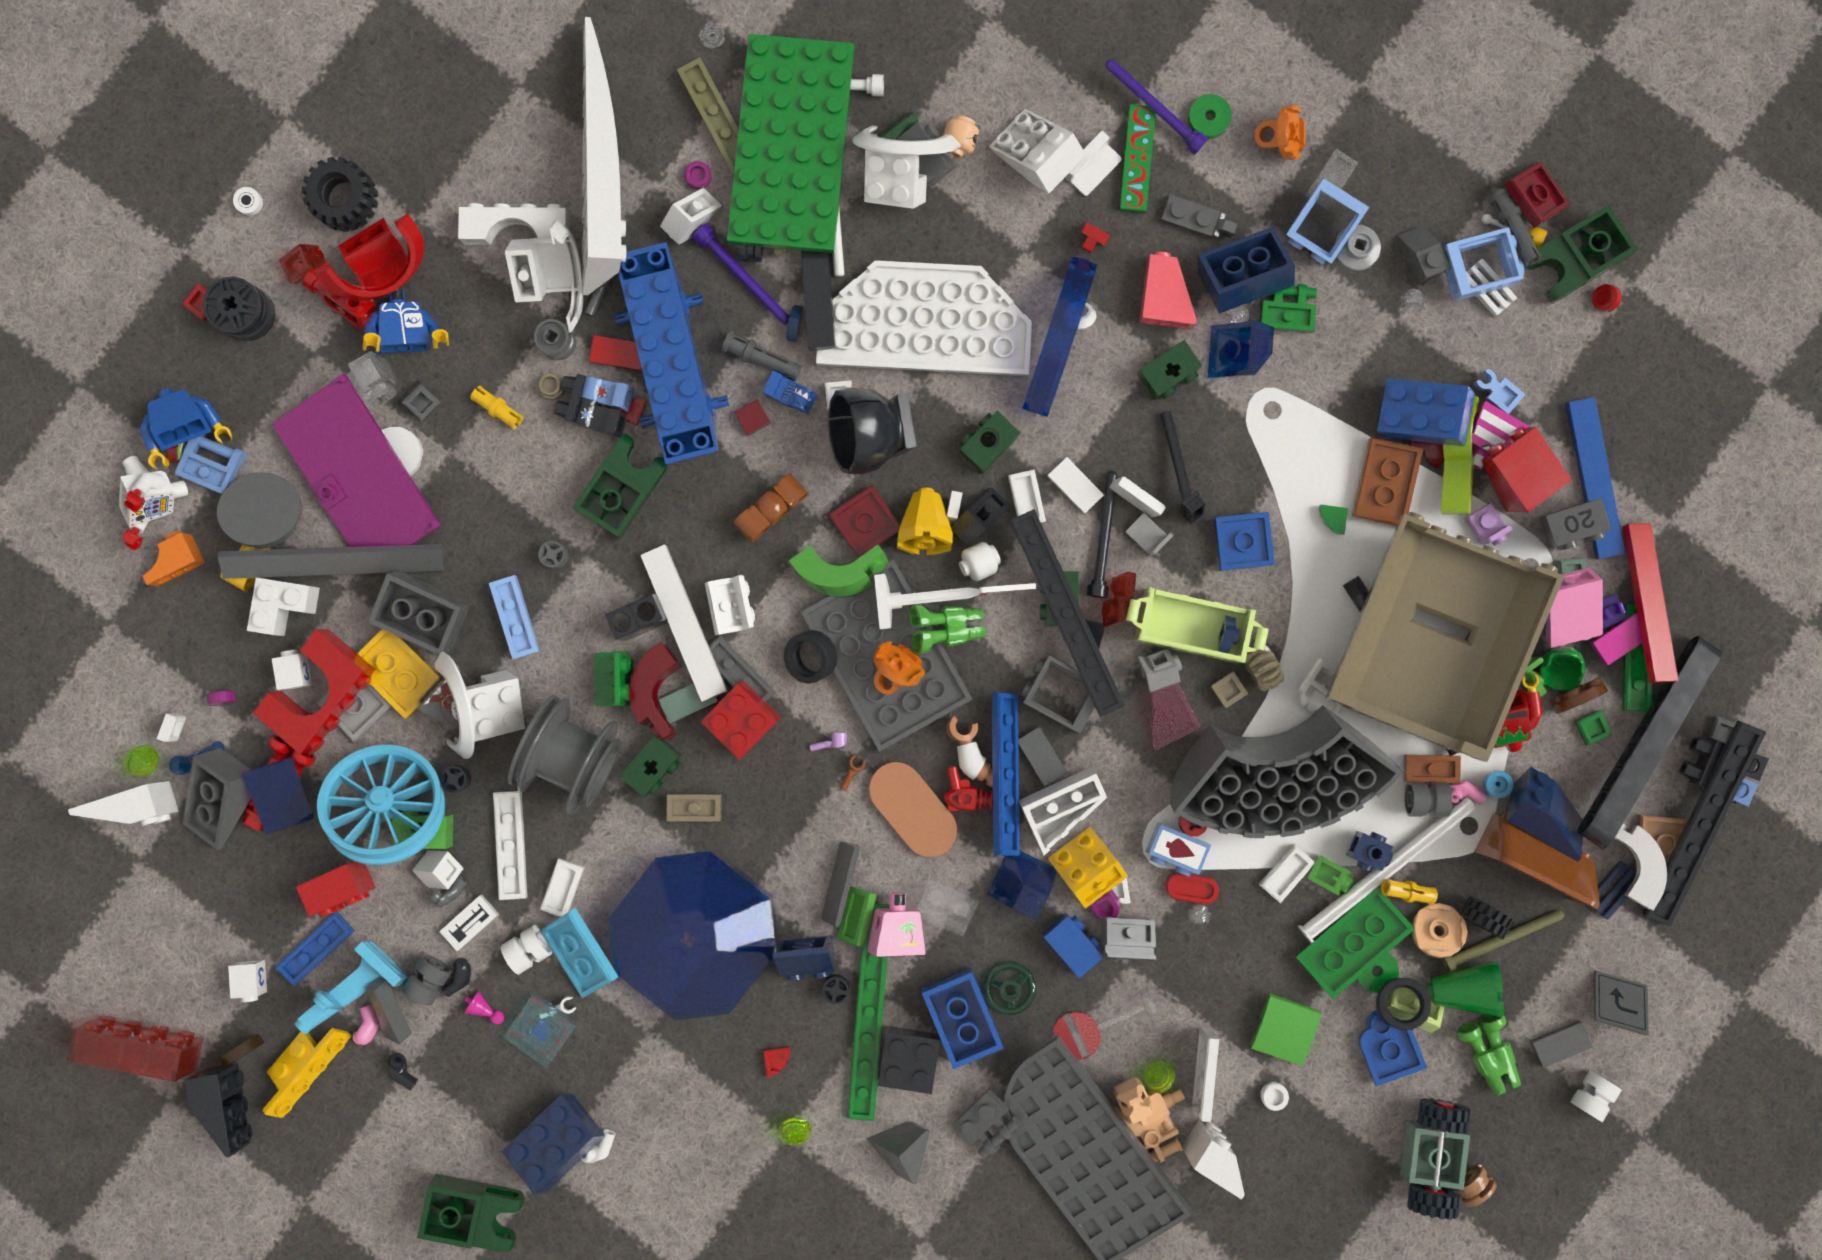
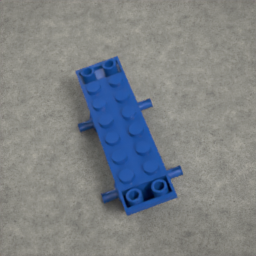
(668, 354)

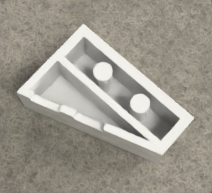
(1061, 807)

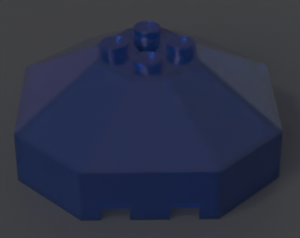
(718, 907)

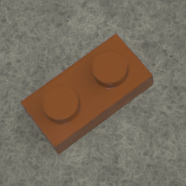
(1432, 768)

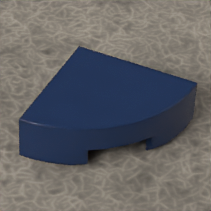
(794, 323)

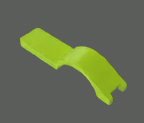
(1459, 474)

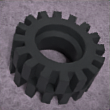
(1486, 917)

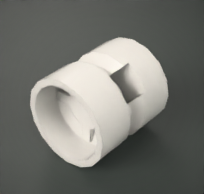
(522, 951)
(1596, 1096)

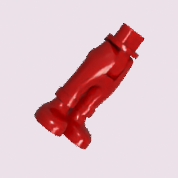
(282, 751)

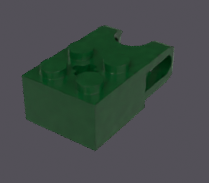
(1576, 257)
(622, 480)
(474, 1216)

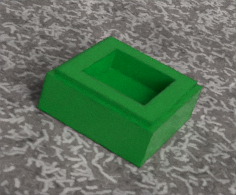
(1593, 727)

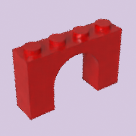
(346, 676)

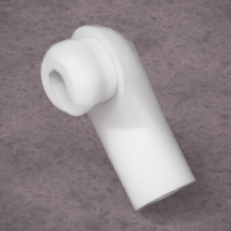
(602, 1149)

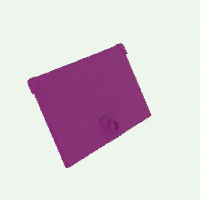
(355, 469)

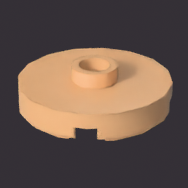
(1452, 926)

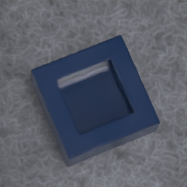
(1228, 634)

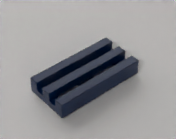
(1620, 898)

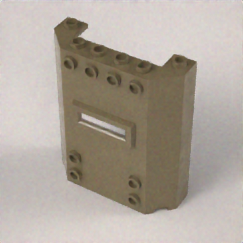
(1428, 678)

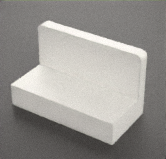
(1095, 166)

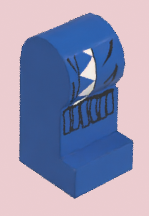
(789, 393)

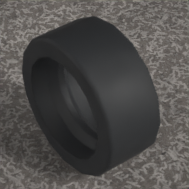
(793, 661)
(1417, 988)

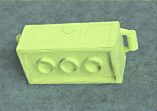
(1192, 625)

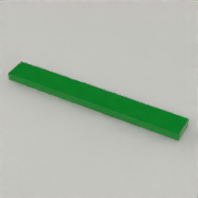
(867, 1031)

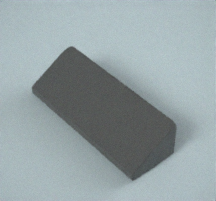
(840, 883)

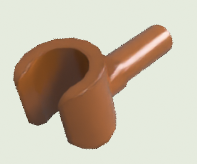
(851, 773)

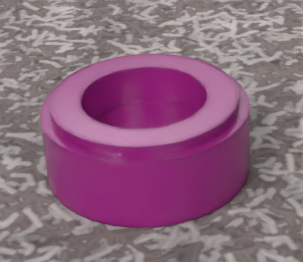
(698, 175)
(221, 698)

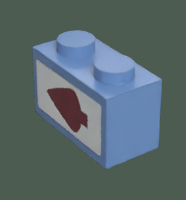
(1178, 849)

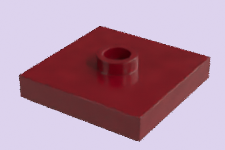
(1536, 194)
(865, 521)

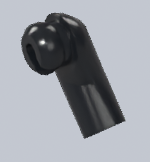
(460, 979)
(398, 1071)

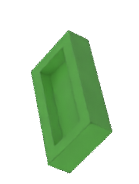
(857, 916)

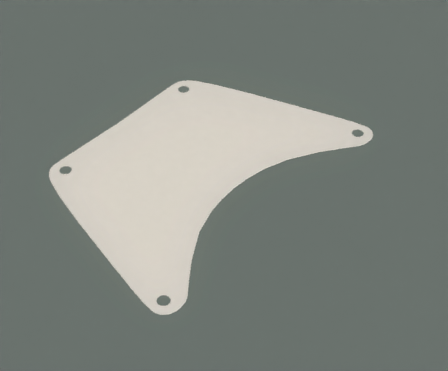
(1311, 464)

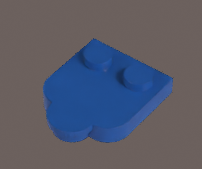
(1389, 1051)

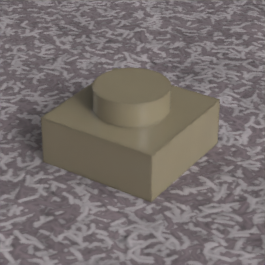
(1228, 689)

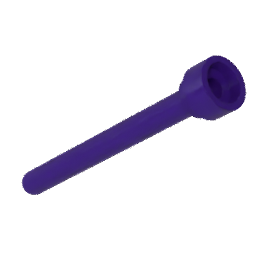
(1193, 139)
(706, 237)

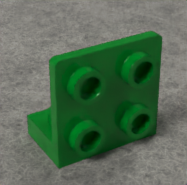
(612, 678)

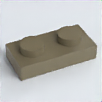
(694, 807)

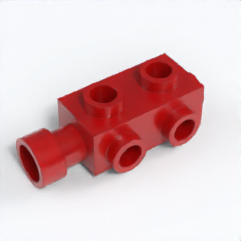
(346, 307)

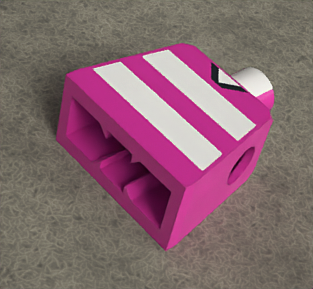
(1489, 428)

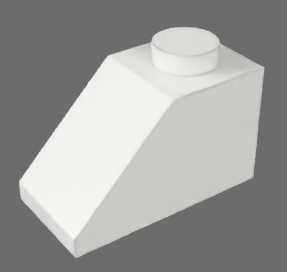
(689, 215)

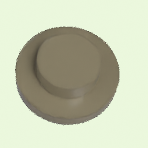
(550, 385)

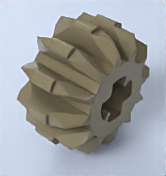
(1264, 669)

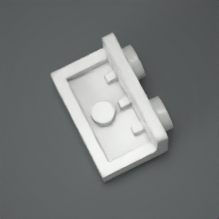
(730, 605)

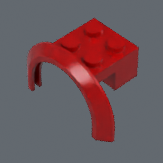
(377, 260)

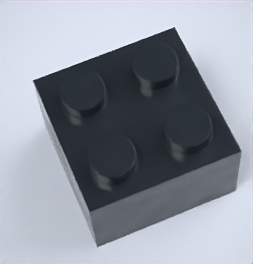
(909, 1060)

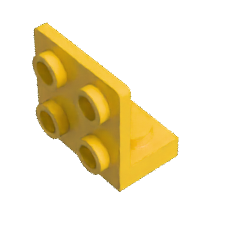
(1088, 867)

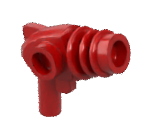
(964, 796)

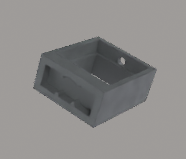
(1030, 689)

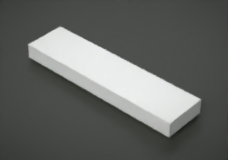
(510, 845)

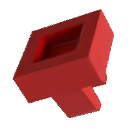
(1094, 236)

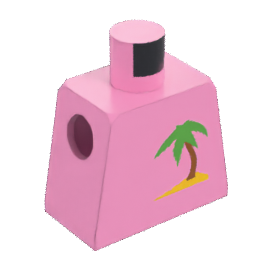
(896, 929)

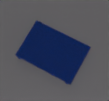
(278, 795)

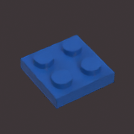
(1244, 541)

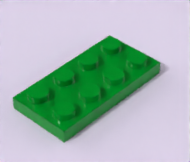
(1355, 943)

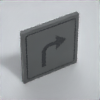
(1621, 1003)

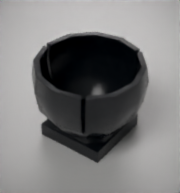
(873, 434)

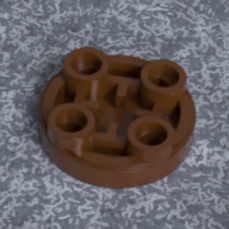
(1578, 696)

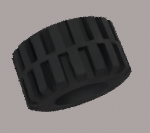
(322, 182)

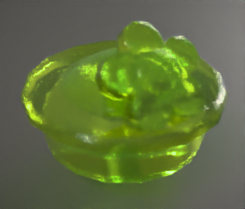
(142, 761)
(1159, 1076)
(795, 1131)

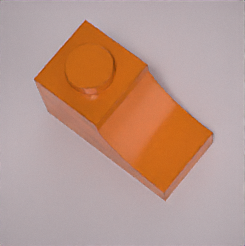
(176, 556)

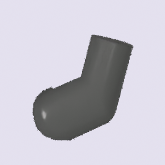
(441, 899)

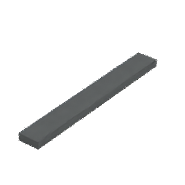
(331, 561)

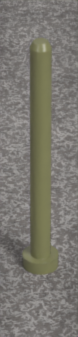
(1451, 962)

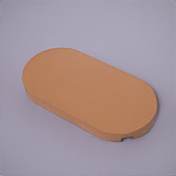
(913, 809)

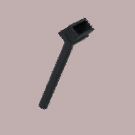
(1192, 504)

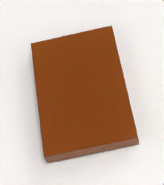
(1386, 481)

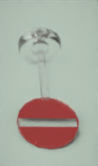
(1083, 1033)

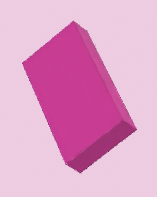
(1618, 640)

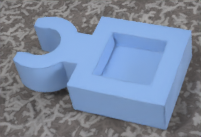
(1502, 393)

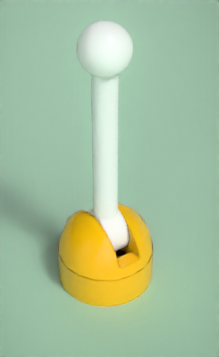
(1537, 234)

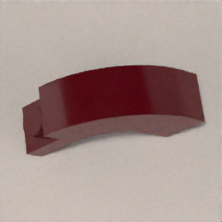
(645, 687)

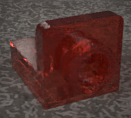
(300, 261)

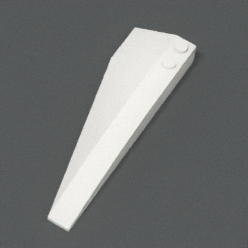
(601, 179)

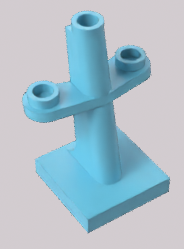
(373, 965)

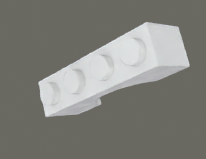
(481, 224)

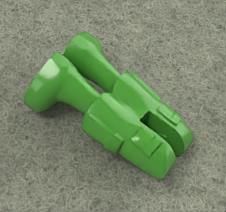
(953, 626)
(1495, 1060)

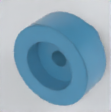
(1498, 784)

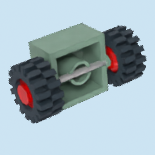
(1436, 1157)

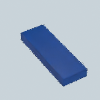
(315, 948)

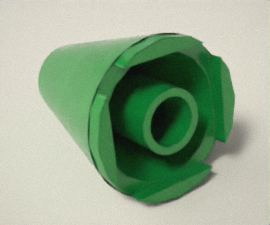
(1470, 990)

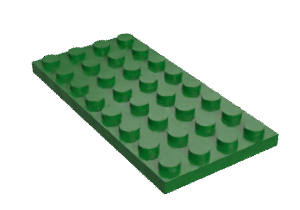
(791, 143)

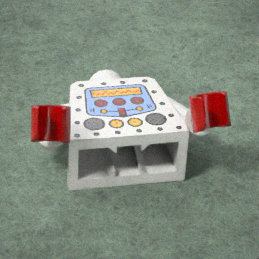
(145, 499)

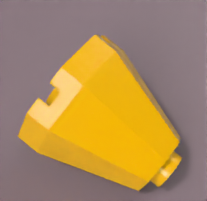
(925, 525)

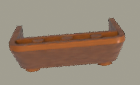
(1540, 861)

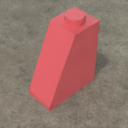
(1165, 294)

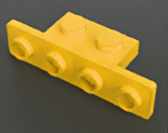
(300, 1067)

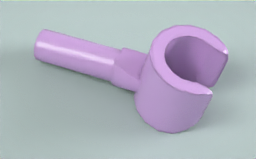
(838, 740)

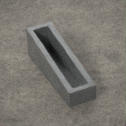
(388, 1011)

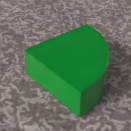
(1334, 518)

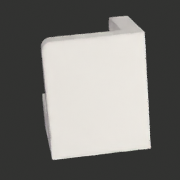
(437, 869)

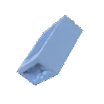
(1317, 252)
(1457, 276)

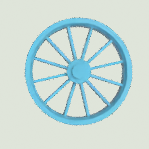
(381, 804)

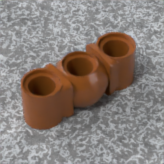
(770, 508)

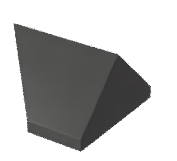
(902, 1149)

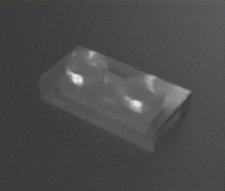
(1337, 172)

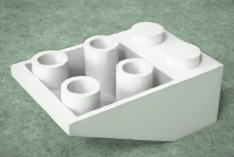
(1038, 149)

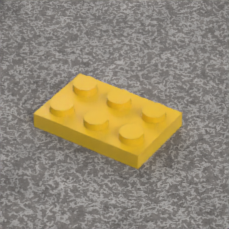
(399, 673)

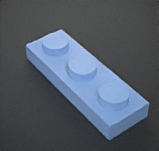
(514, 617)

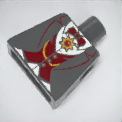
(440, 703)

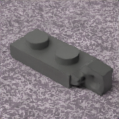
(1196, 218)

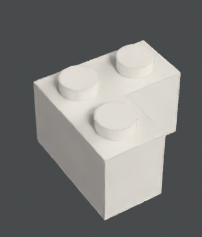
(274, 600)

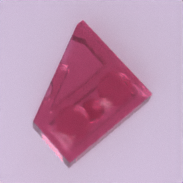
(1171, 716)

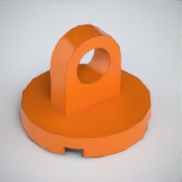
(1288, 133)
(898, 665)

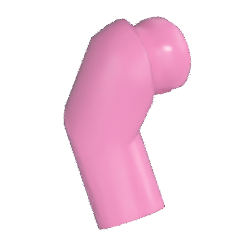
(1467, 789)
(369, 1026)

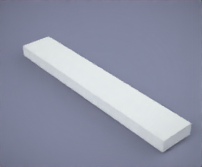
(684, 623)

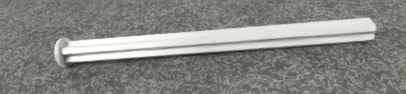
(1375, 879)

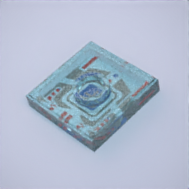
(540, 1030)

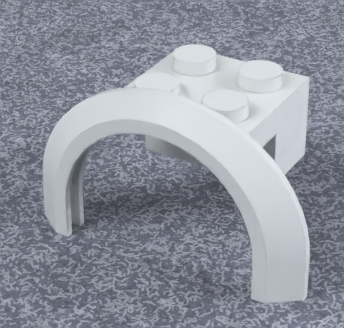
(893, 167)
(545, 267)
(483, 708)

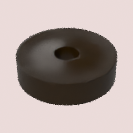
(241, 1050)

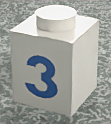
(291, 670)
(247, 980)

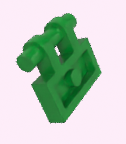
(1290, 316)

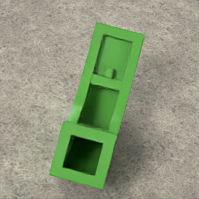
(838, 580)

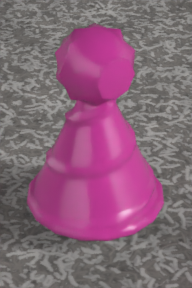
(480, 1007)

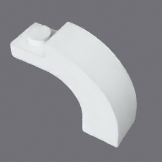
(1651, 866)

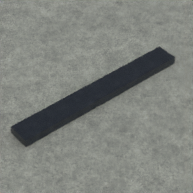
(1067, 613)
(1706, 818)

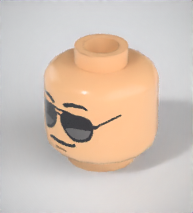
(965, 132)

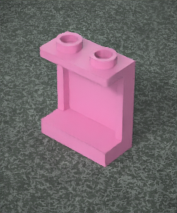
(1576, 609)

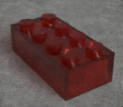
(135, 1048)

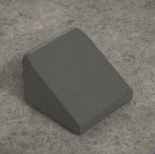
(419, 400)

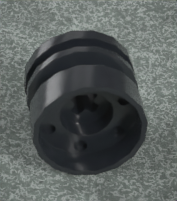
(253, 313)

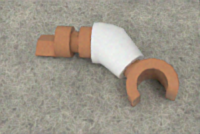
(969, 755)

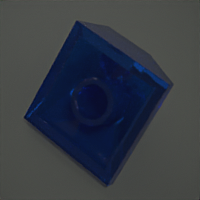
(1239, 349)
(1023, 884)

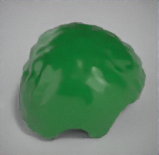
(1562, 668)

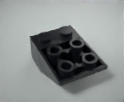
(219, 1105)

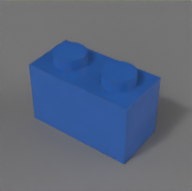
(1073, 945)

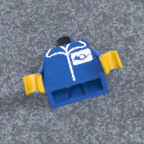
(402, 327)
(175, 420)

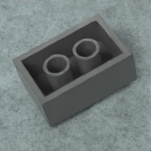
(419, 612)

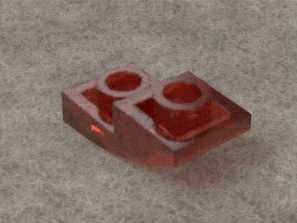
(1116, 608)

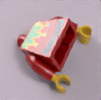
(1521, 718)

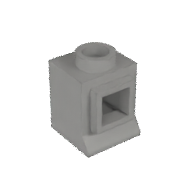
(1160, 669)

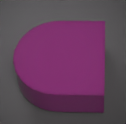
(1106, 906)

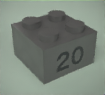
(1575, 523)

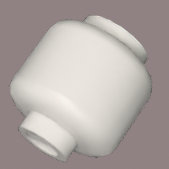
(979, 561)

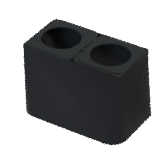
(633, 631)

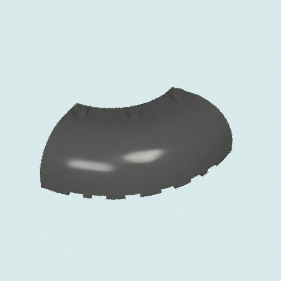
(1281, 779)

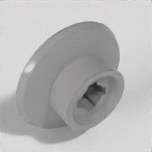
(1360, 259)

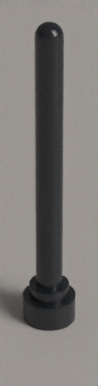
(1098, 587)

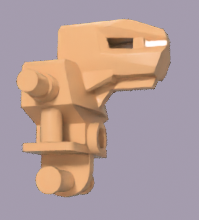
(1149, 1116)

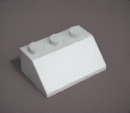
(1213, 1157)

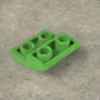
(1286, 1029)

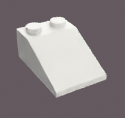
(141, 804)

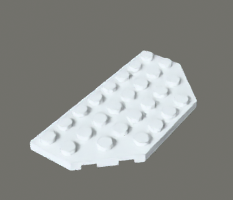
(928, 322)

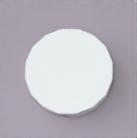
(406, 447)

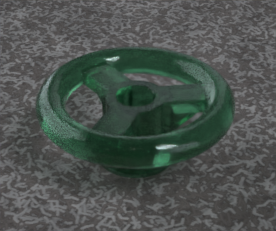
(1011, 998)

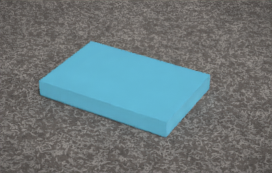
(579, 953)

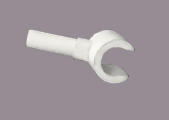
(561, 1007)

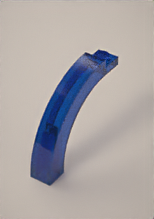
(1060, 336)

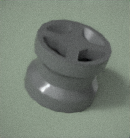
(548, 554)

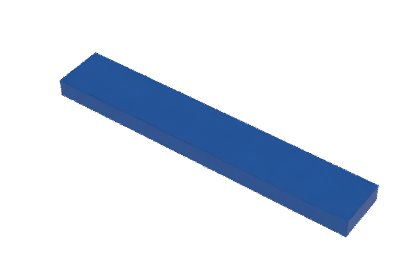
(1595, 471)
(1005, 774)

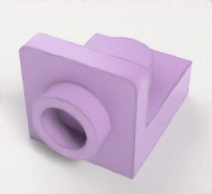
(1488, 525)

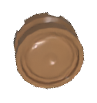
(1477, 1186)

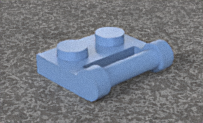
(208, 472)

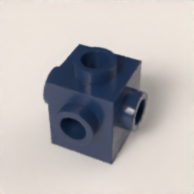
(1363, 845)

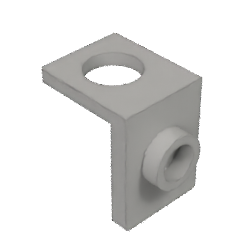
(1148, 535)

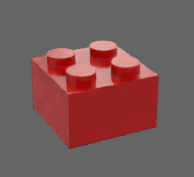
(741, 719)
(329, 891)

